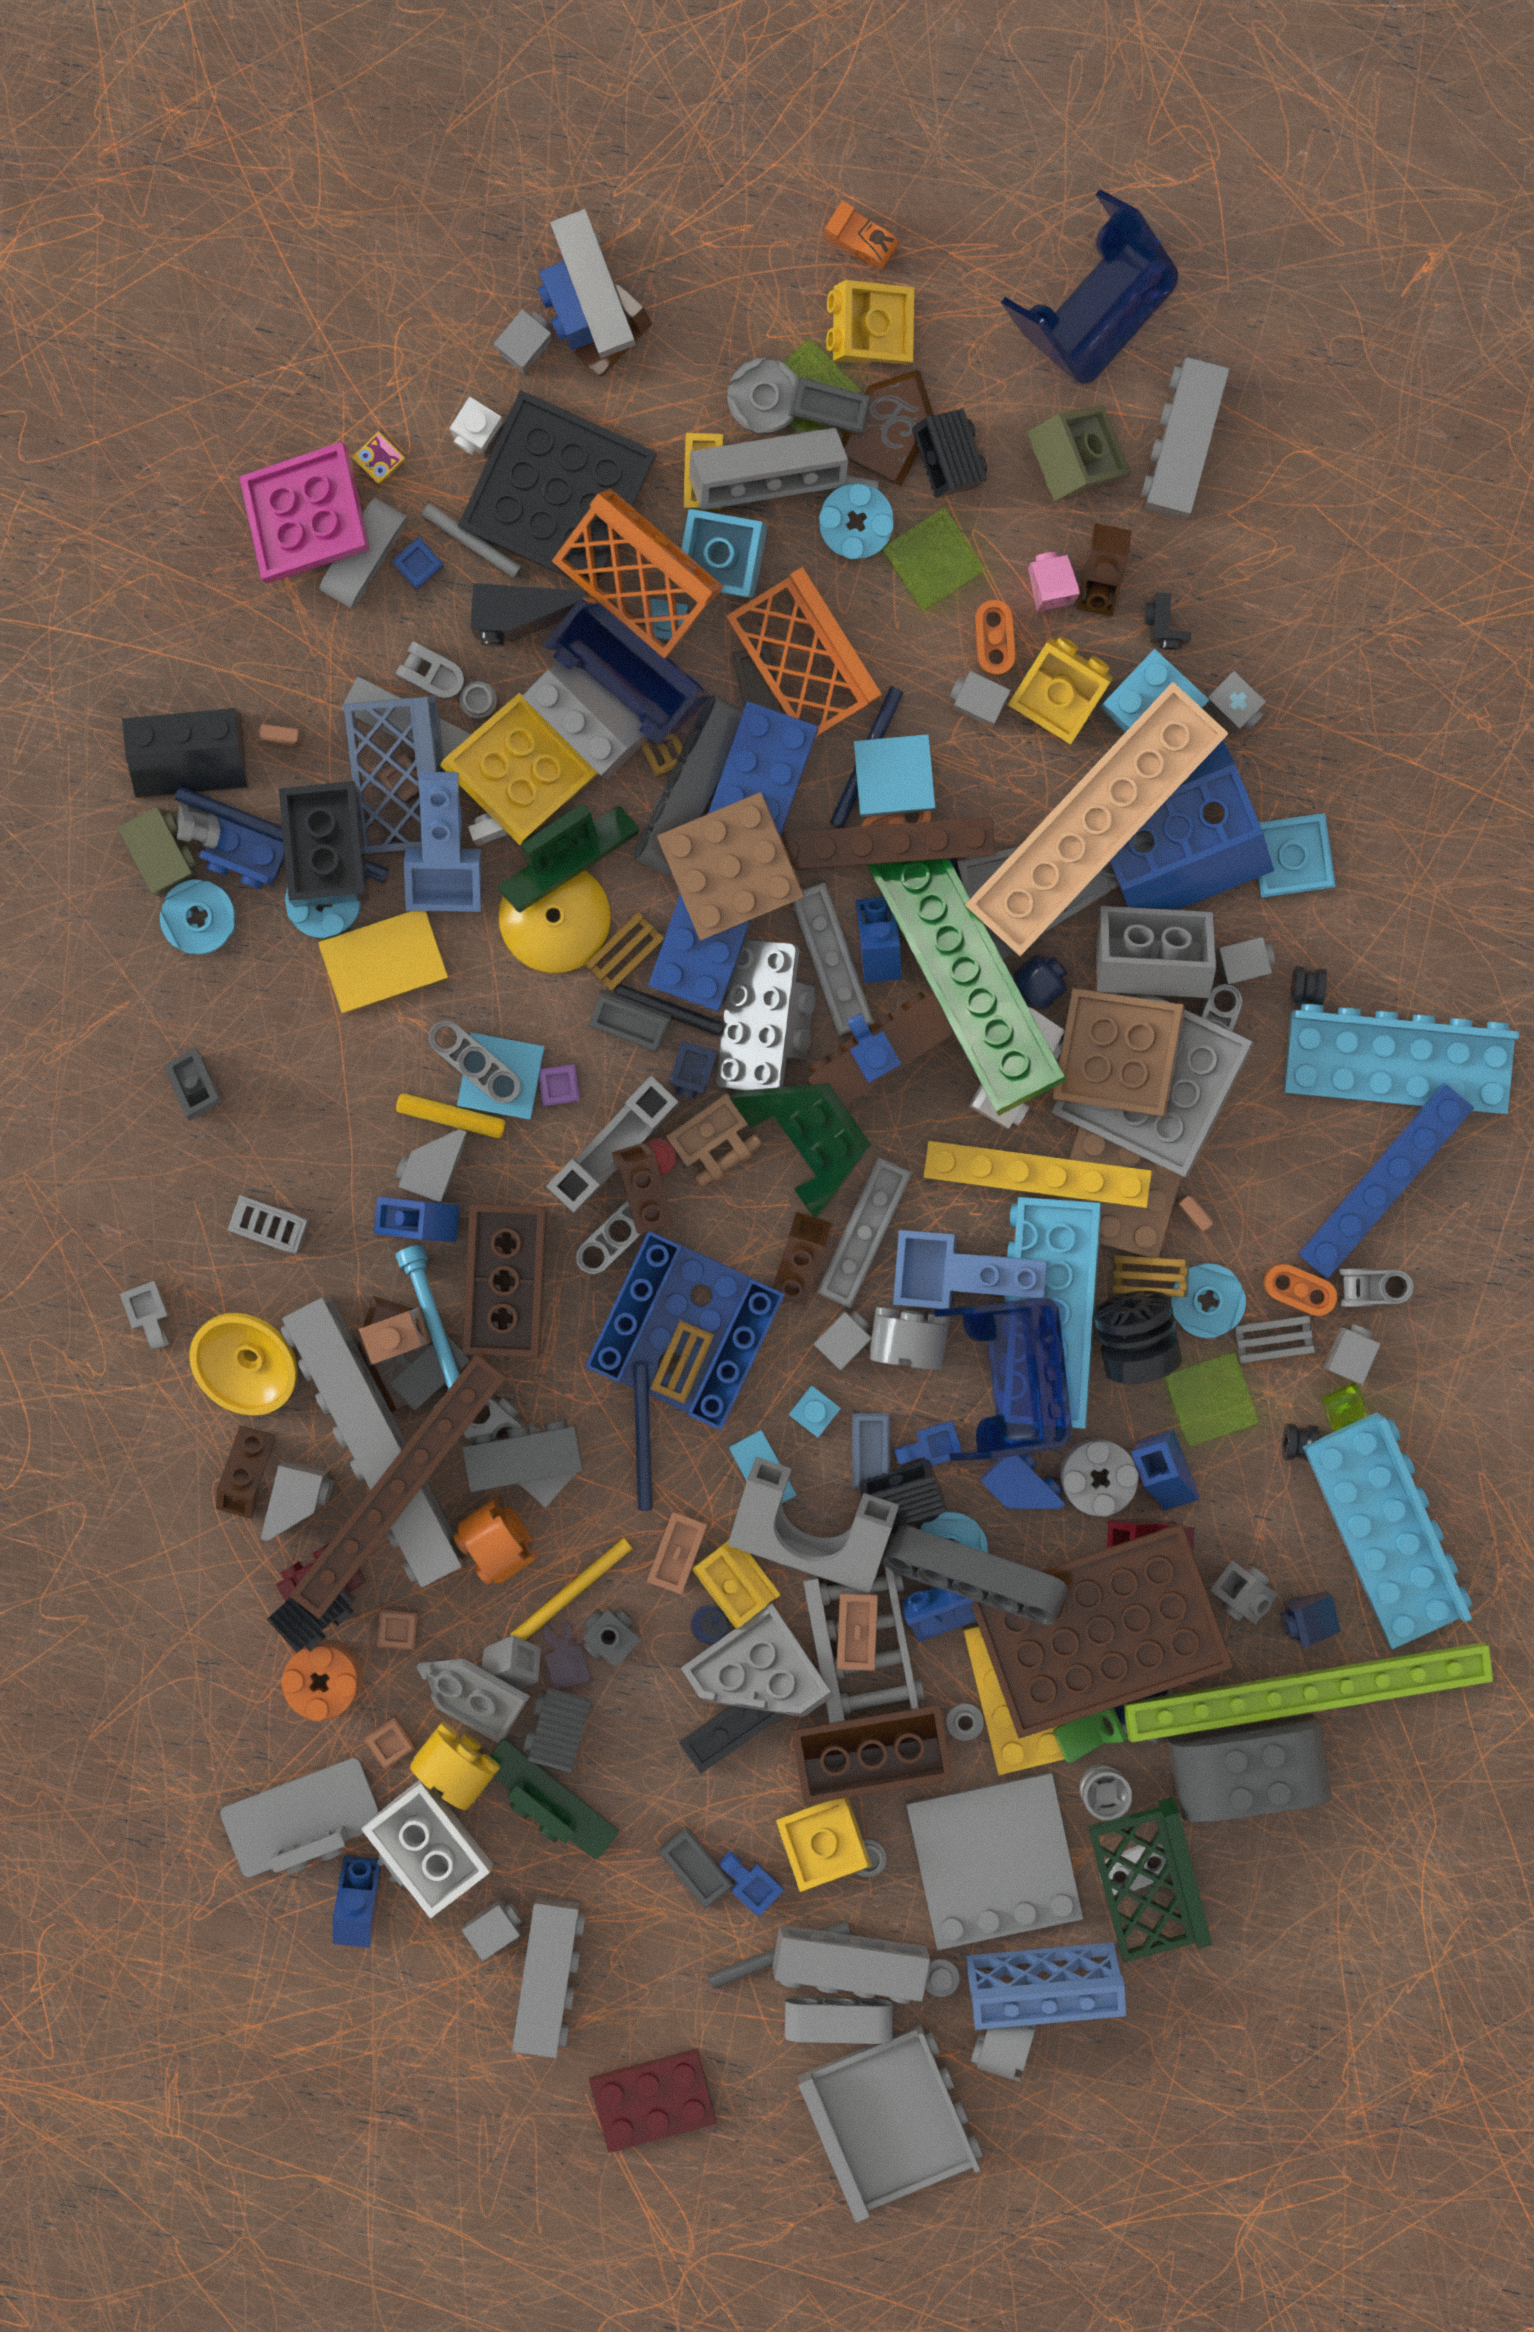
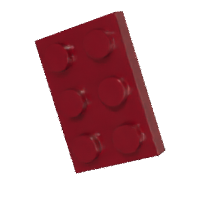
(652, 2100)

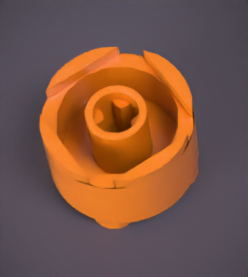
(495, 1542)
(321, 1701)

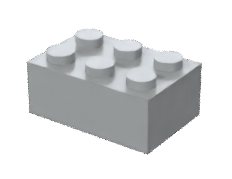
(1155, 952)

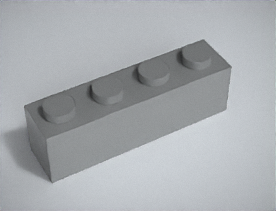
(1185, 439)
(768, 468)
(850, 1964)
(546, 1977)

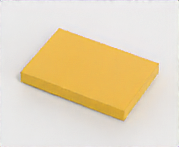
(383, 960)

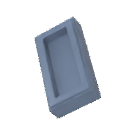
(870, 1446)

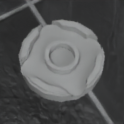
(762, 396)

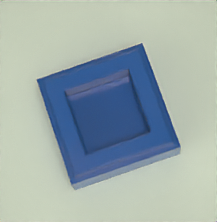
(417, 563)

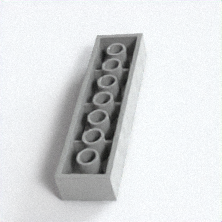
(370, 1433)

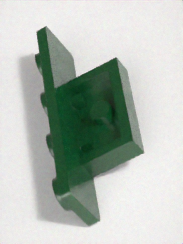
(565, 851)
(550, 1803)

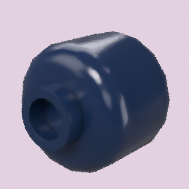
(1040, 981)

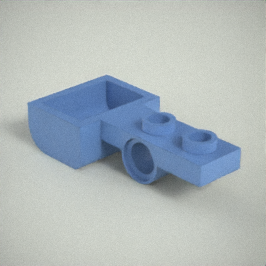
(441, 872)
(932, 1270)

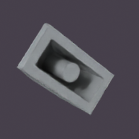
(432, 1166)

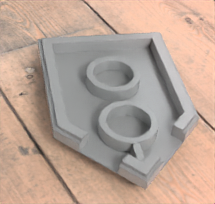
(473, 1696)

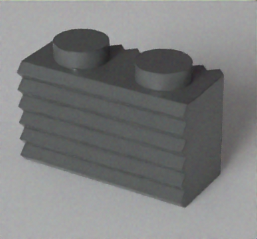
(558, 1730)

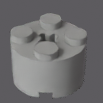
(909, 1338)
(1101, 1498)
(1004, 2051)

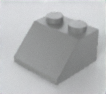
(295, 1495)

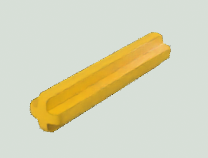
(450, 1115)

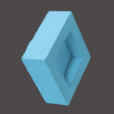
(662, 629)
(814, 1411)

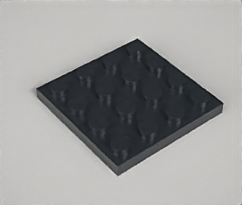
(546, 477)

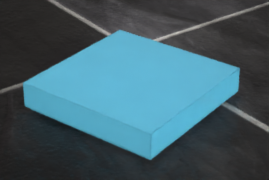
(894, 775)
(1299, 856)
(522, 1059)

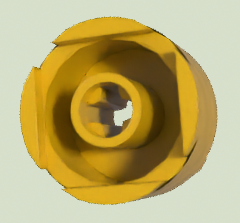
(454, 1766)

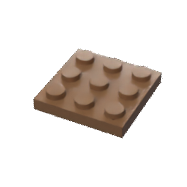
(731, 866)
(1119, 1052)
(1125, 1226)

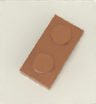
(677, 1552)
(857, 1631)

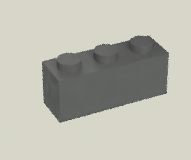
(522, 1455)

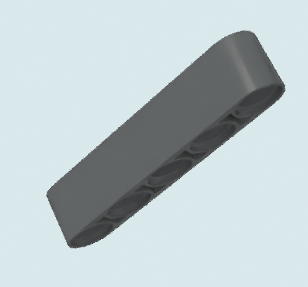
(690, 779)
(975, 1574)

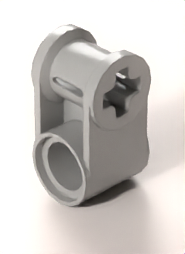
(1372, 1287)

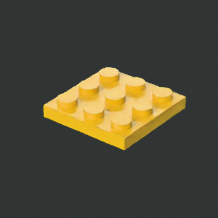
(519, 769)

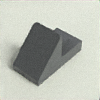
(193, 1084)

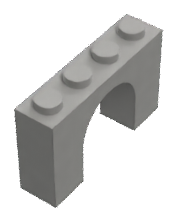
(630, 1127)
(766, 1532)

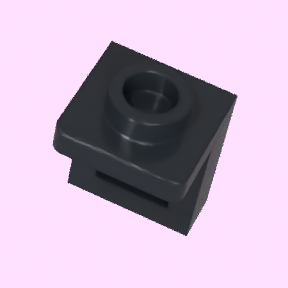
(1158, 616)

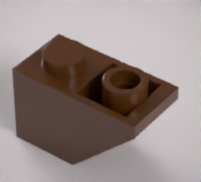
(1104, 569)

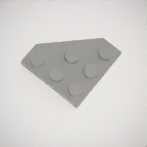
(759, 1669)

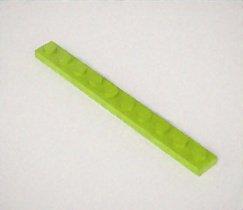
(1308, 1692)

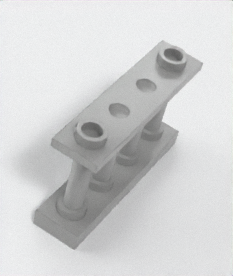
(827, 1632)

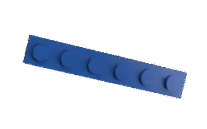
(1385, 1180)

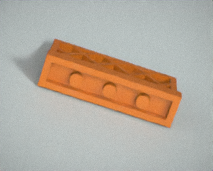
(662, 554)
(829, 635)

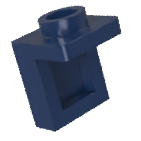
(692, 1069)

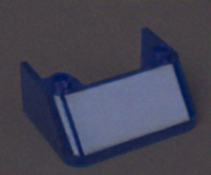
(1109, 302)
(628, 668)
(1025, 1374)

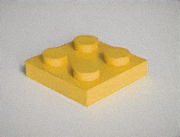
(823, 1843)

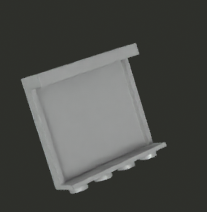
(889, 2120)

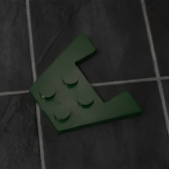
(818, 1129)

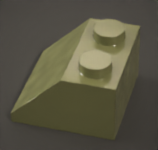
(1078, 452)

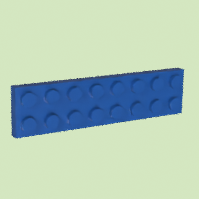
(765, 758)

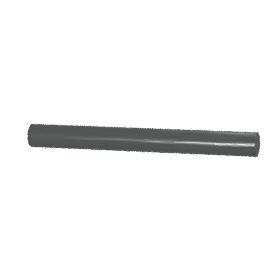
(760, 1961)

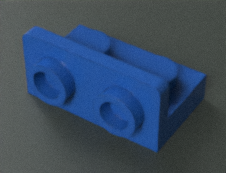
(246, 853)
(936, 1612)

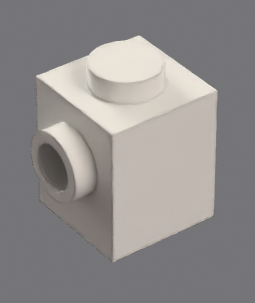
(476, 427)

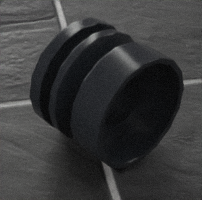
(1137, 1337)

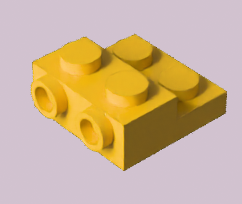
(871, 323)
(1061, 688)

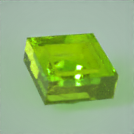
(1344, 1406)

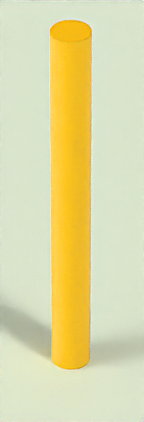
(573, 1589)

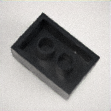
(323, 844)

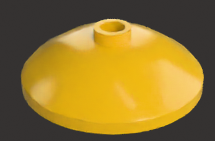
(571, 939)
(236, 1376)

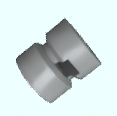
(1105, 1791)

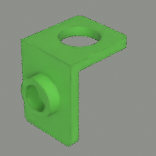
(1087, 1734)

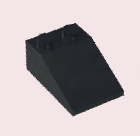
(514, 612)

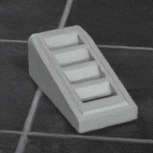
(297, 1235)

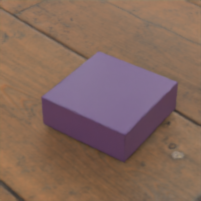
(559, 1085)

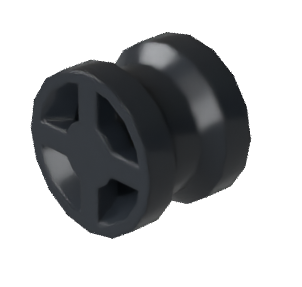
(1308, 985)
(1295, 1438)

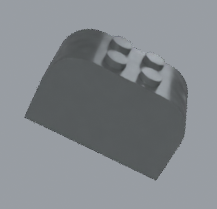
(1249, 1769)

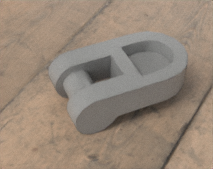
(443, 677)
(197, 825)

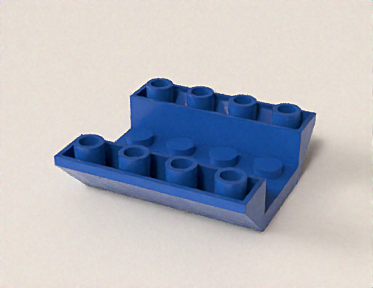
(1188, 853)
(654, 1303)

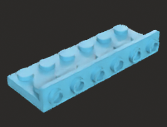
(1397, 1058)
(1068, 1239)
(1388, 1529)

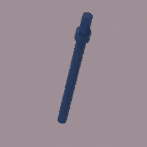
(254, 823)

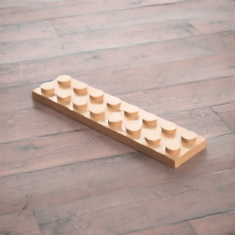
(1096, 819)

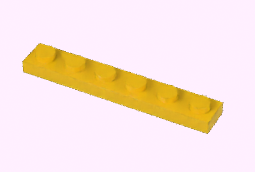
(1037, 1174)

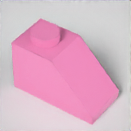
(1052, 581)

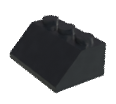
(185, 750)

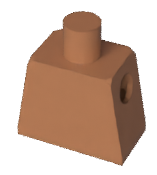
(394, 1336)

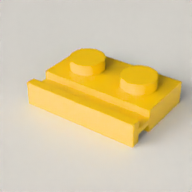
(735, 1583)

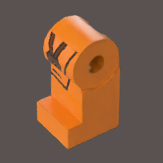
(860, 236)

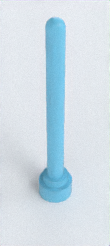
(413, 1262)

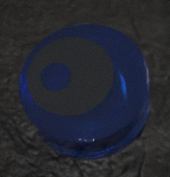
(709, 1624)

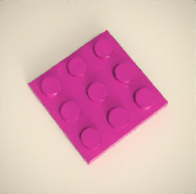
(304, 512)

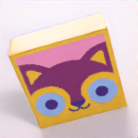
(379, 458)

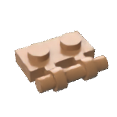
(707, 1131)

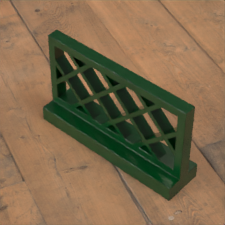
(1177, 1865)

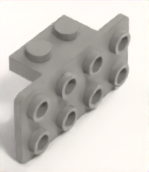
(764, 1017)
(300, 1819)

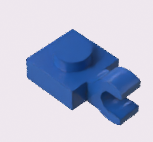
(873, 1053)
(933, 1444)
(753, 1886)

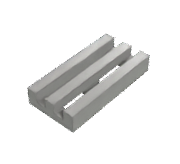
(1305, 1334)

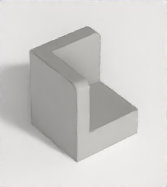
(513, 1661)

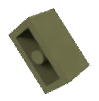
(157, 850)

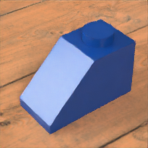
(416, 1219)

